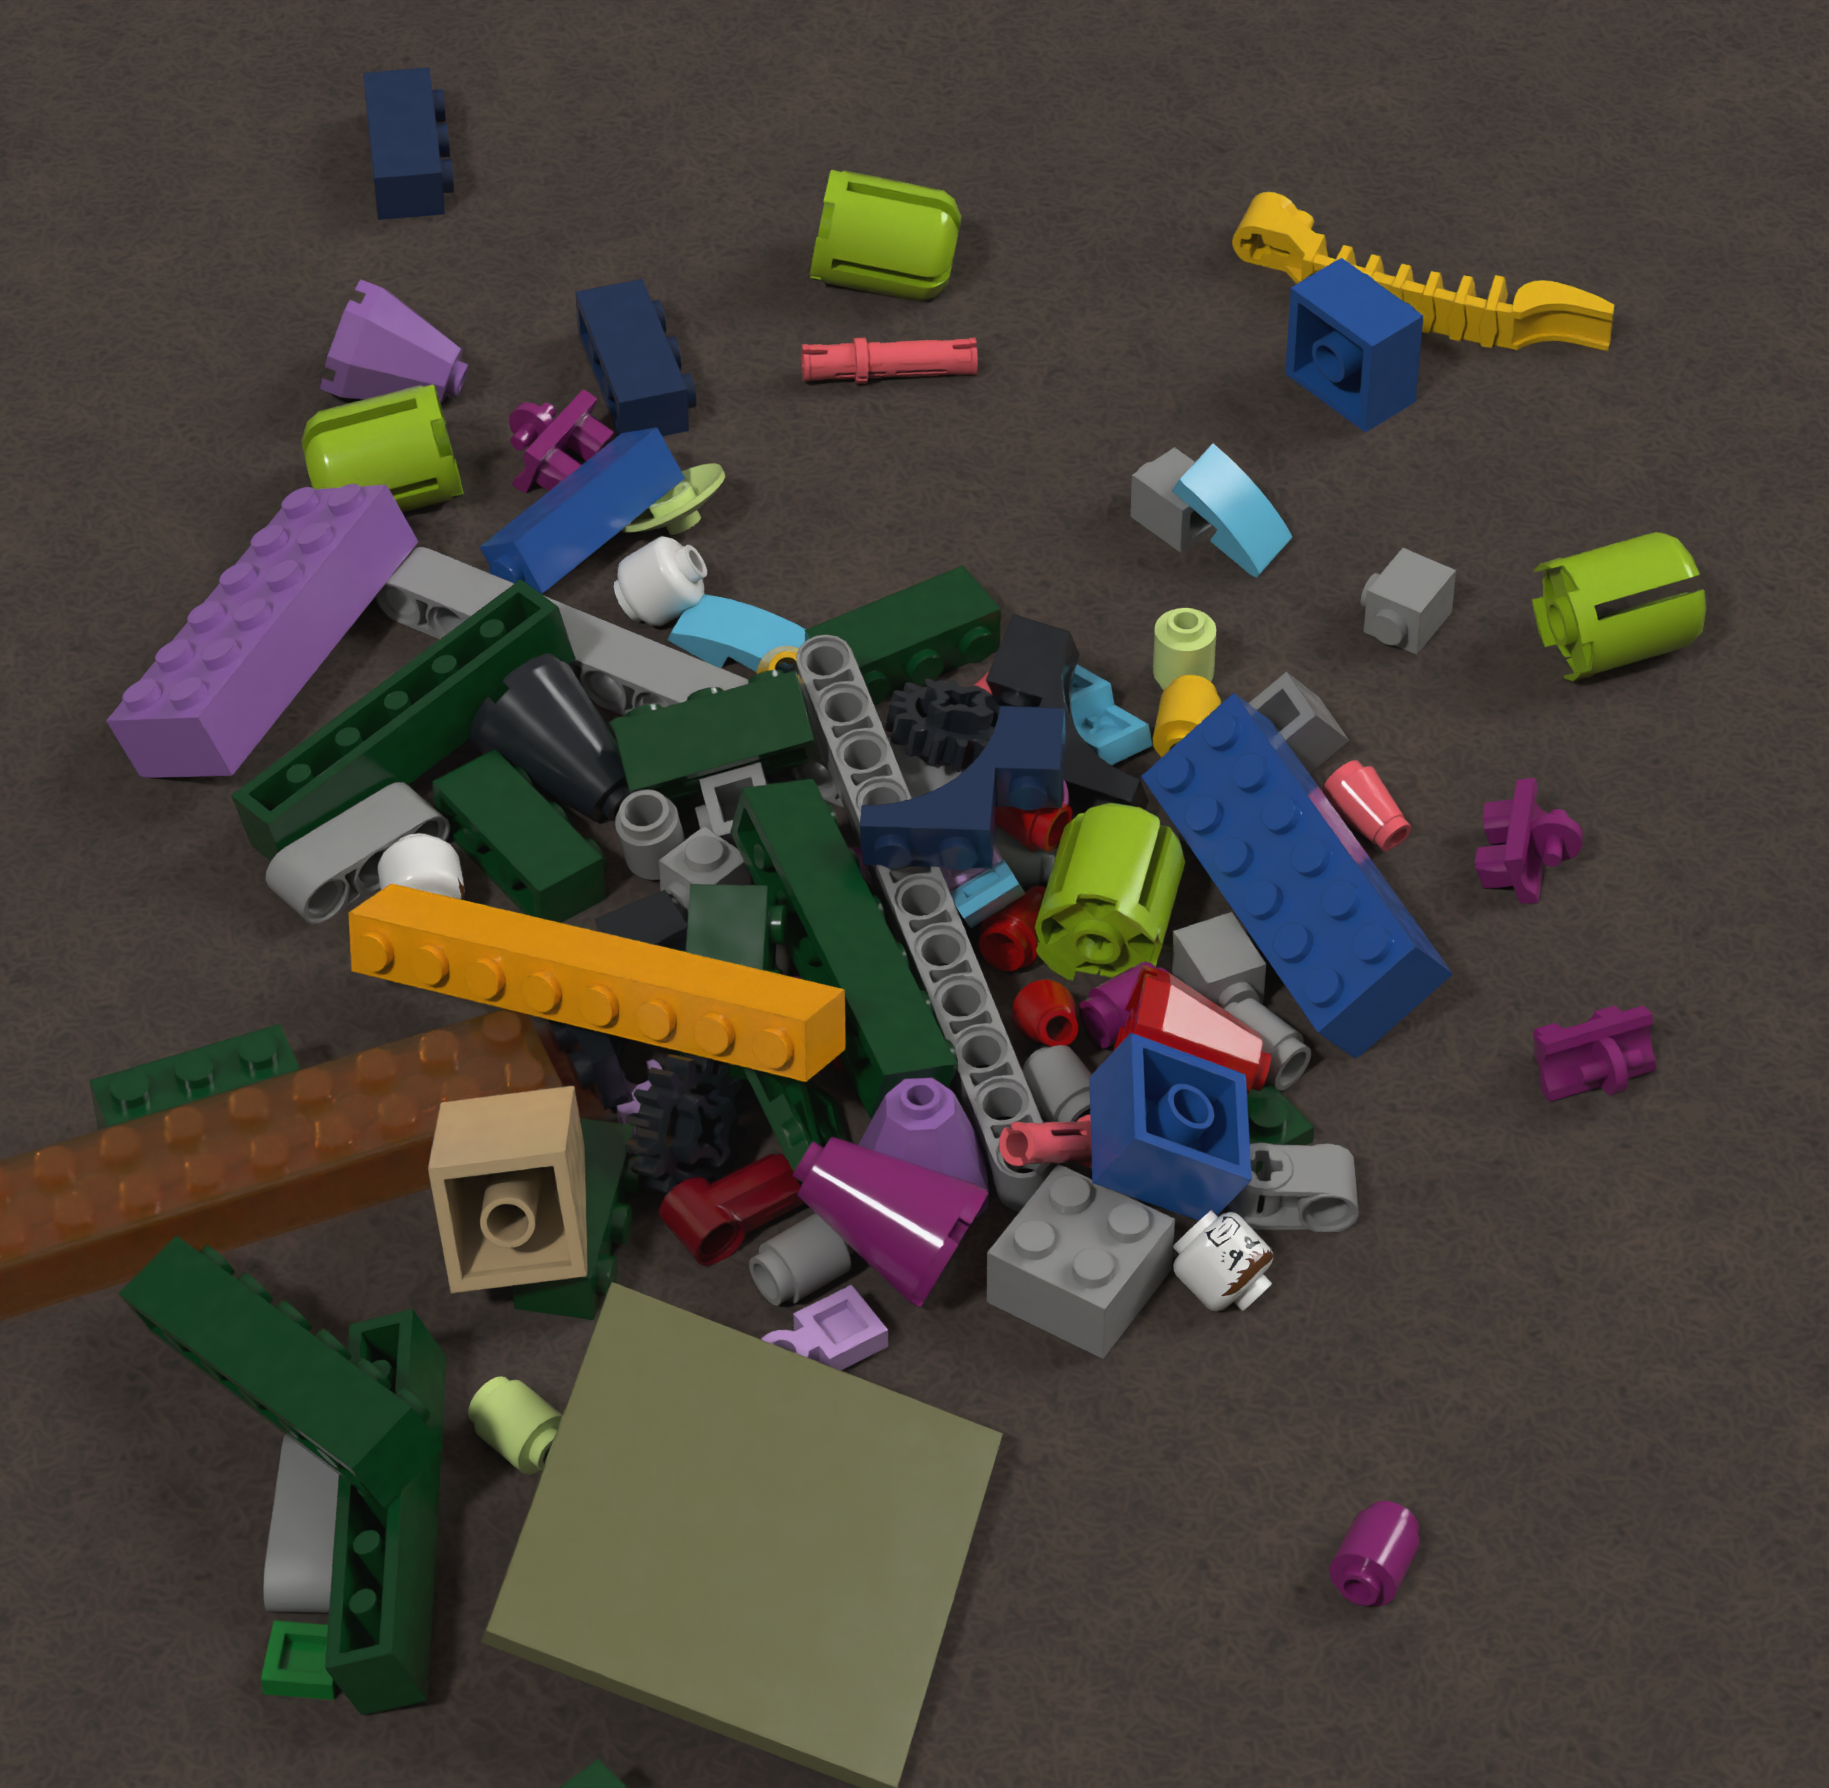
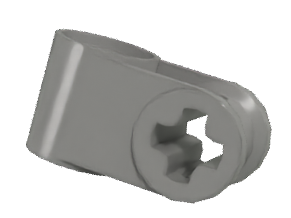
(1300, 1188)

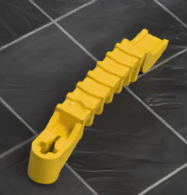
(1543, 310)

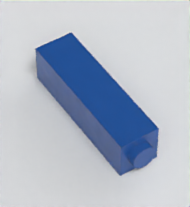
(584, 510)

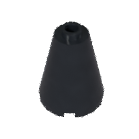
(555, 737)

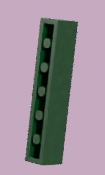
(402, 722)
(842, 937)
(283, 1370)
(388, 1555)

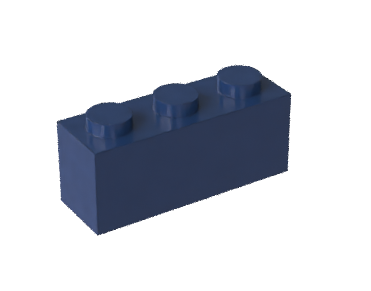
(408, 143)
(634, 358)

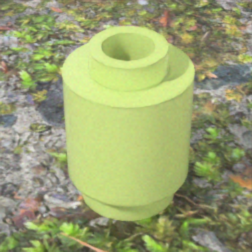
(1183, 645)
(515, 1422)

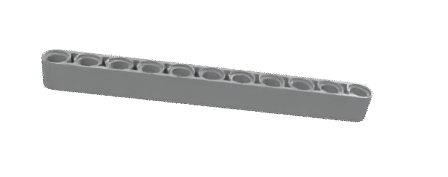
(610, 662)
(870, 775)

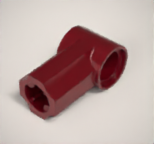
(717, 1216)

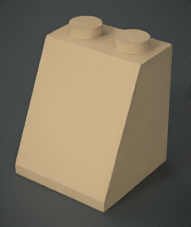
(510, 1189)

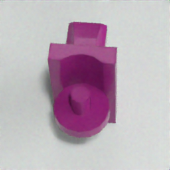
(550, 438)
(1531, 842)
(1594, 1053)

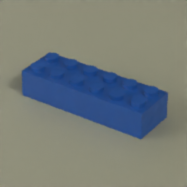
(1296, 876)

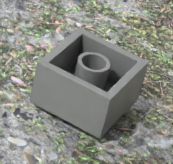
(1080, 1260)

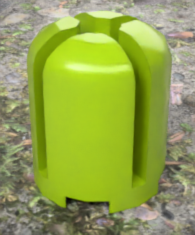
(885, 236)
(387, 442)
(1608, 641)
(1109, 892)

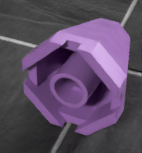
(389, 349)
(928, 1128)

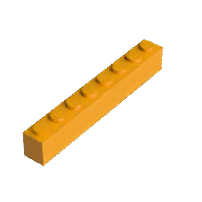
(599, 981)

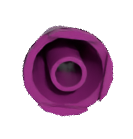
(889, 1211)

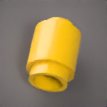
(1181, 709)

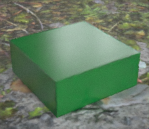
(297, 1662)

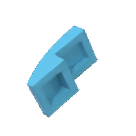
(1231, 502)
(733, 629)
(1102, 724)
(987, 893)

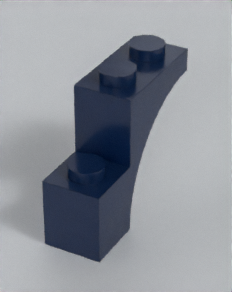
(958, 821)

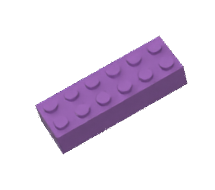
(262, 632)

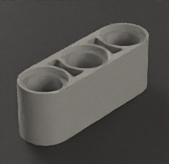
(341, 858)
(301, 1534)

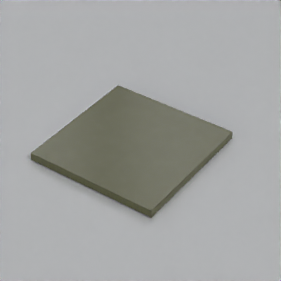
(746, 1540)

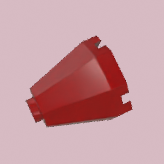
(1184, 1019)

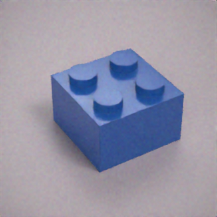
(1353, 344)
(1169, 1128)

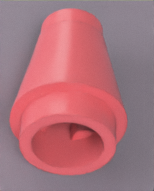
(1366, 805)

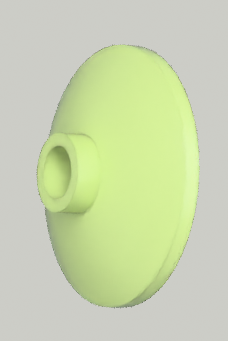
(679, 506)

